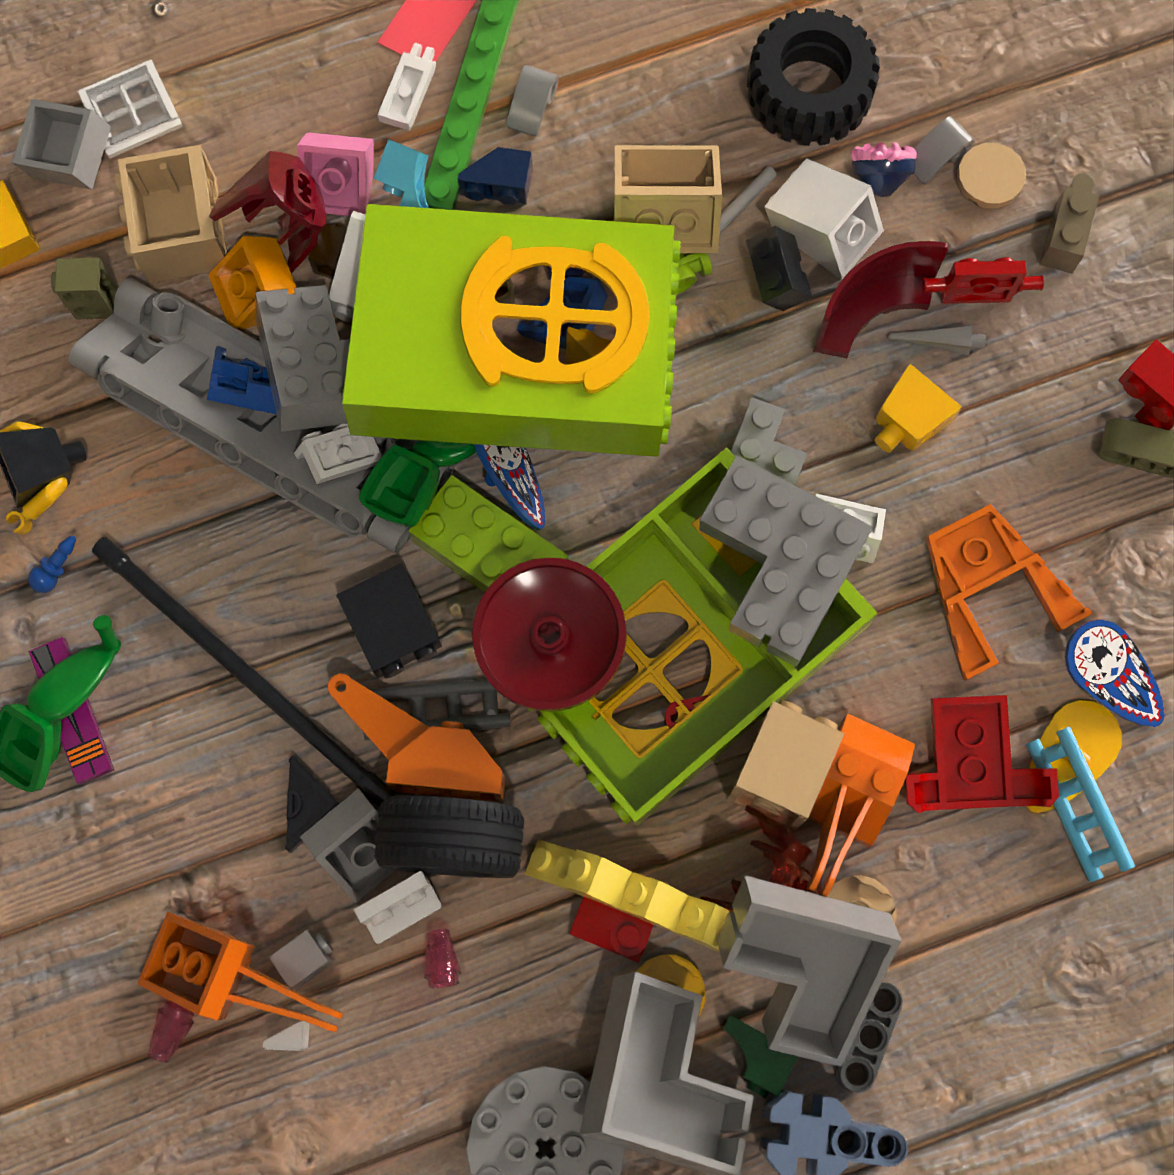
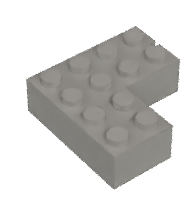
(302, 356)
(802, 548)
(821, 954)
(642, 1084)

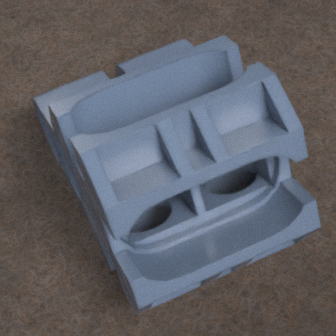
(816, 1137)

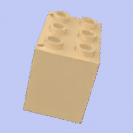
(671, 188)
(169, 212)
(787, 764)

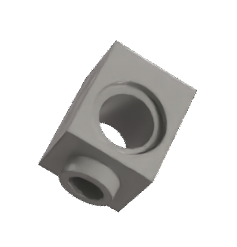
(302, 958)

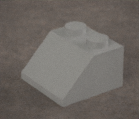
(346, 845)

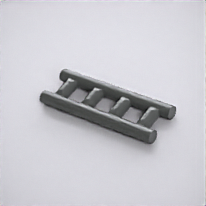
(452, 692)

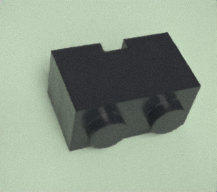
(778, 268)

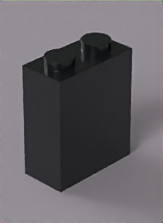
(389, 622)

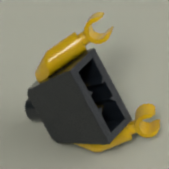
(35, 469)

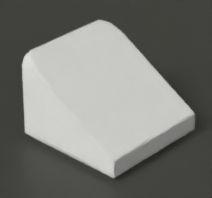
(291, 1039)

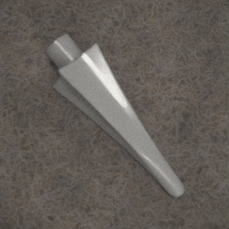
(951, 339)

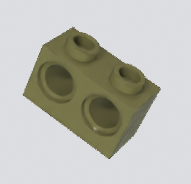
(84, 287)

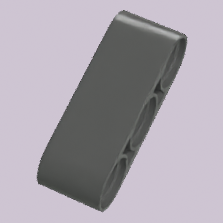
(872, 1057)

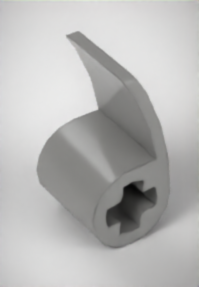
(530, 98)
(942, 144)

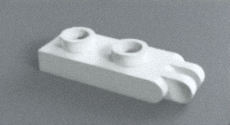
(408, 88)

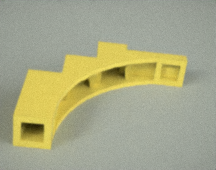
(628, 892)

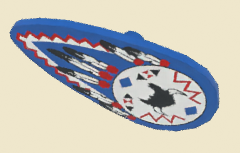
(515, 478)
(1114, 672)

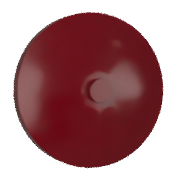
(549, 634)

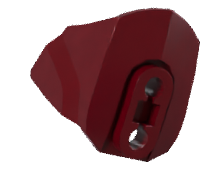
(282, 182)

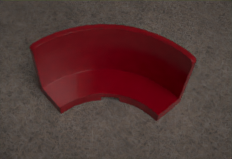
(876, 286)

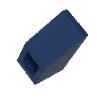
(498, 176)

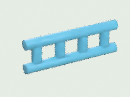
(1100, 816)

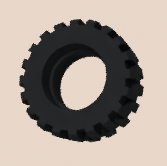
(819, 39)

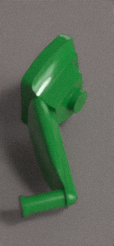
(407, 481)
(33, 731)

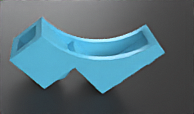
(401, 171)

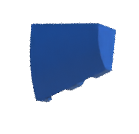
(578, 294)
(240, 383)

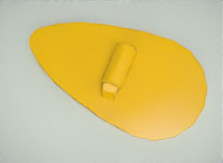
(1095, 733)

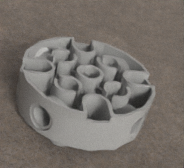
(532, 1106)

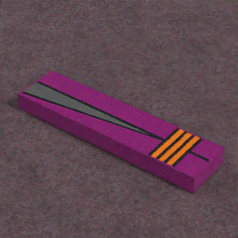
(80, 730)

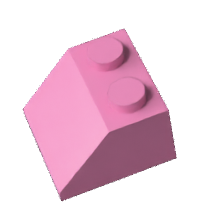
(341, 170)

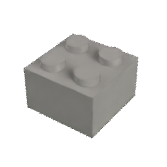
(61, 144)

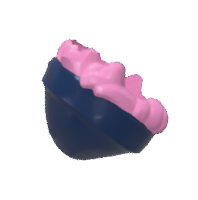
(883, 166)

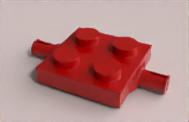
(983, 281)

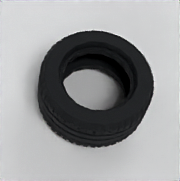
(449, 836)

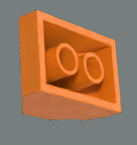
(421, 757)
(858, 791)
(204, 969)

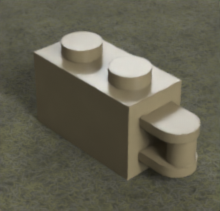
(1070, 225)

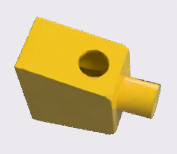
(914, 412)

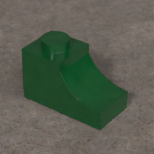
(763, 1067)

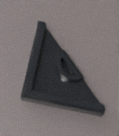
(305, 803)

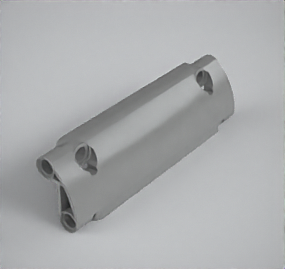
(171, 389)

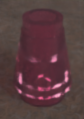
(441, 960)
(169, 1030)

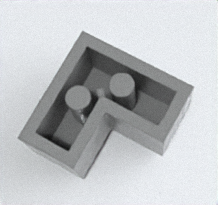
(758, 445)

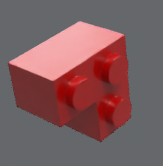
(1152, 382)

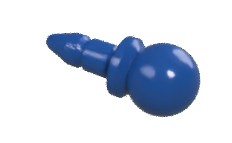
(45, 576)

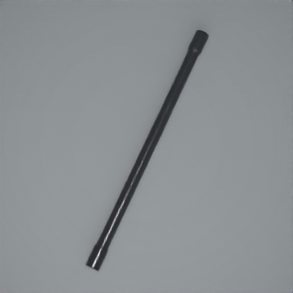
(364, 779)

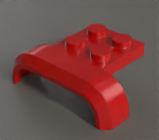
(976, 762)

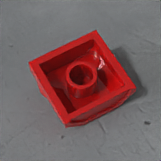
(611, 929)

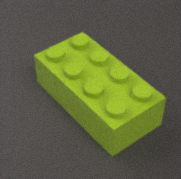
(476, 536)

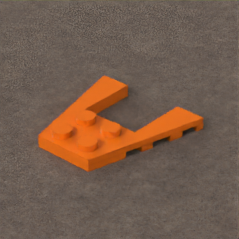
(973, 557)

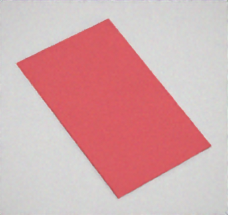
(425, 23)

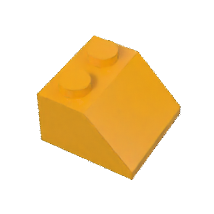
(249, 268)

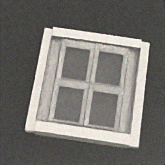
(133, 106)

